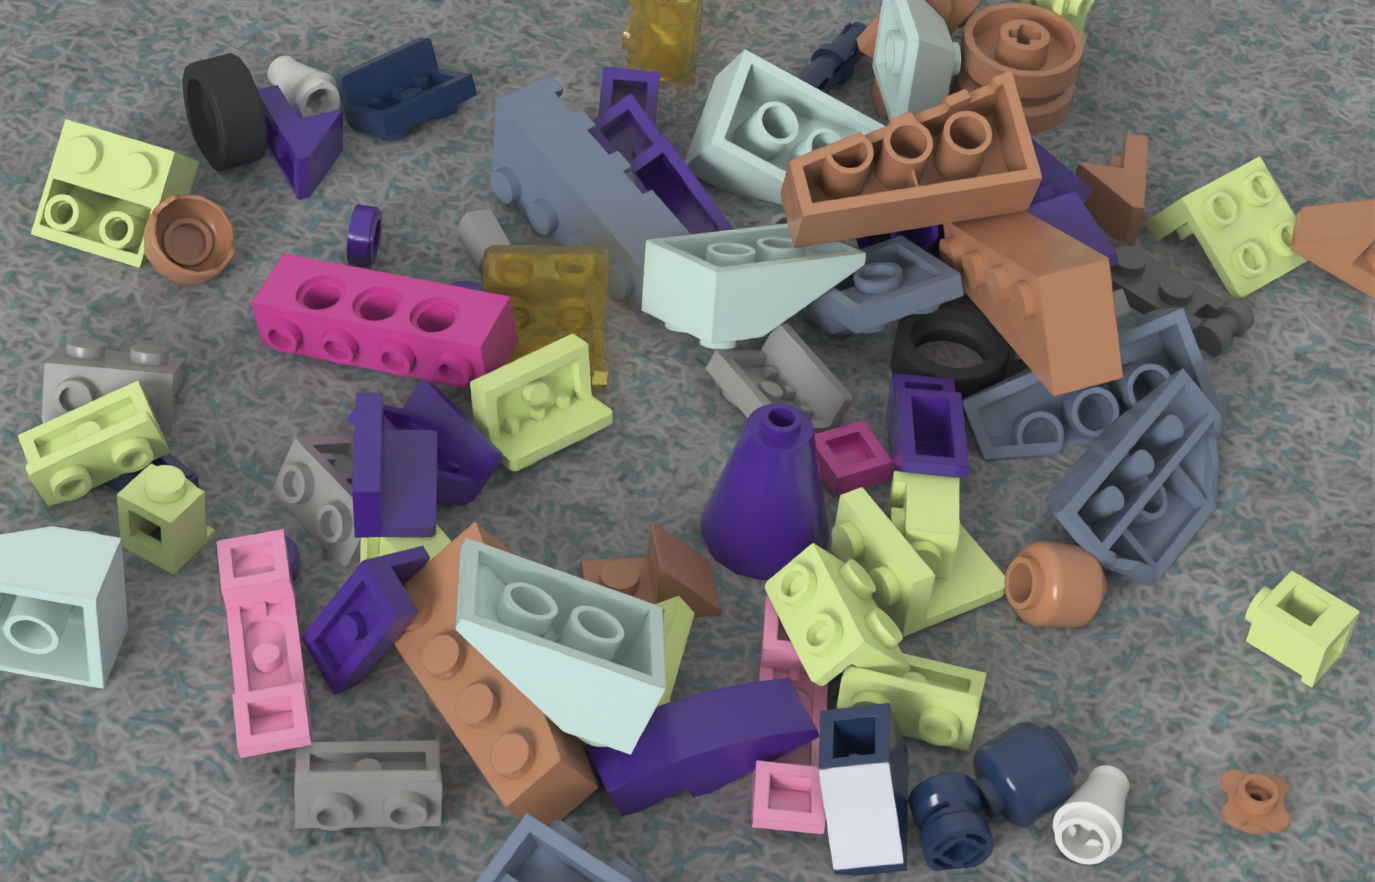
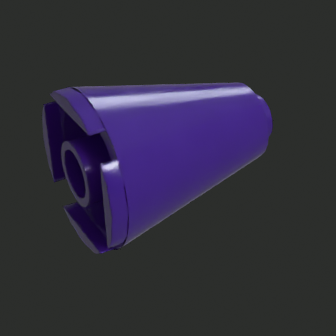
(767, 496)

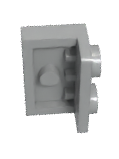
(88, 371)
(781, 373)
(368, 784)

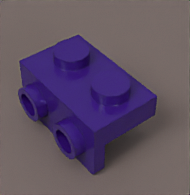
(463, 452)

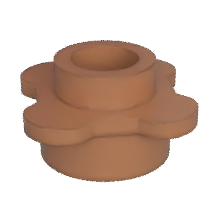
(1250, 814)

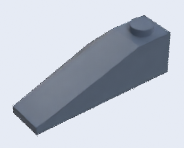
(1026, 420)

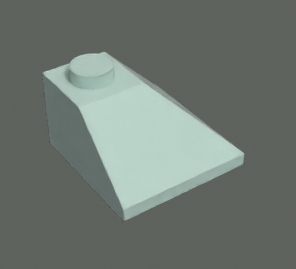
(913, 57)

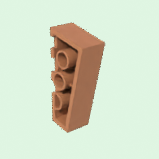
(918, 171)
(1041, 295)
(508, 737)

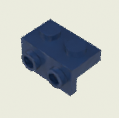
(401, 91)

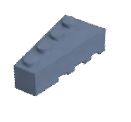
(572, 186)

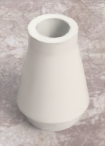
(304, 86)
(1093, 818)

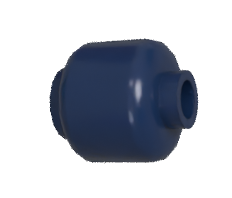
(1024, 773)

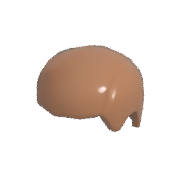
(189, 236)

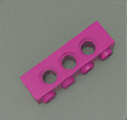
(384, 321)

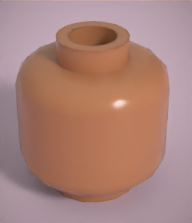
(1055, 585)

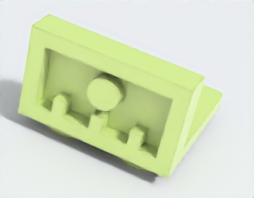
(1239, 225)

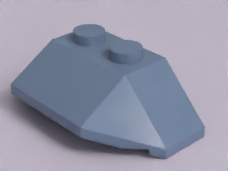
(1145, 482)

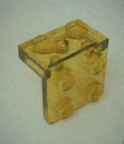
(664, 38)
(553, 295)

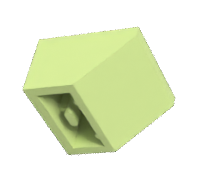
(106, 190)

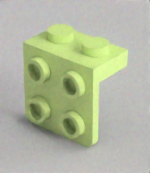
(902, 579)

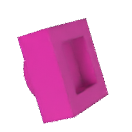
(852, 458)

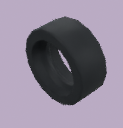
(224, 111)
(955, 324)

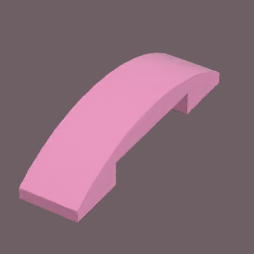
(264, 644)
(789, 788)

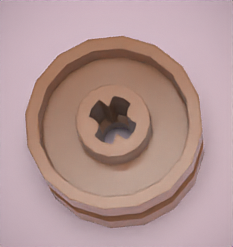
(1038, 49)

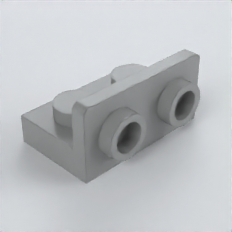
(318, 492)

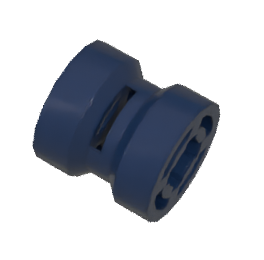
(949, 816)

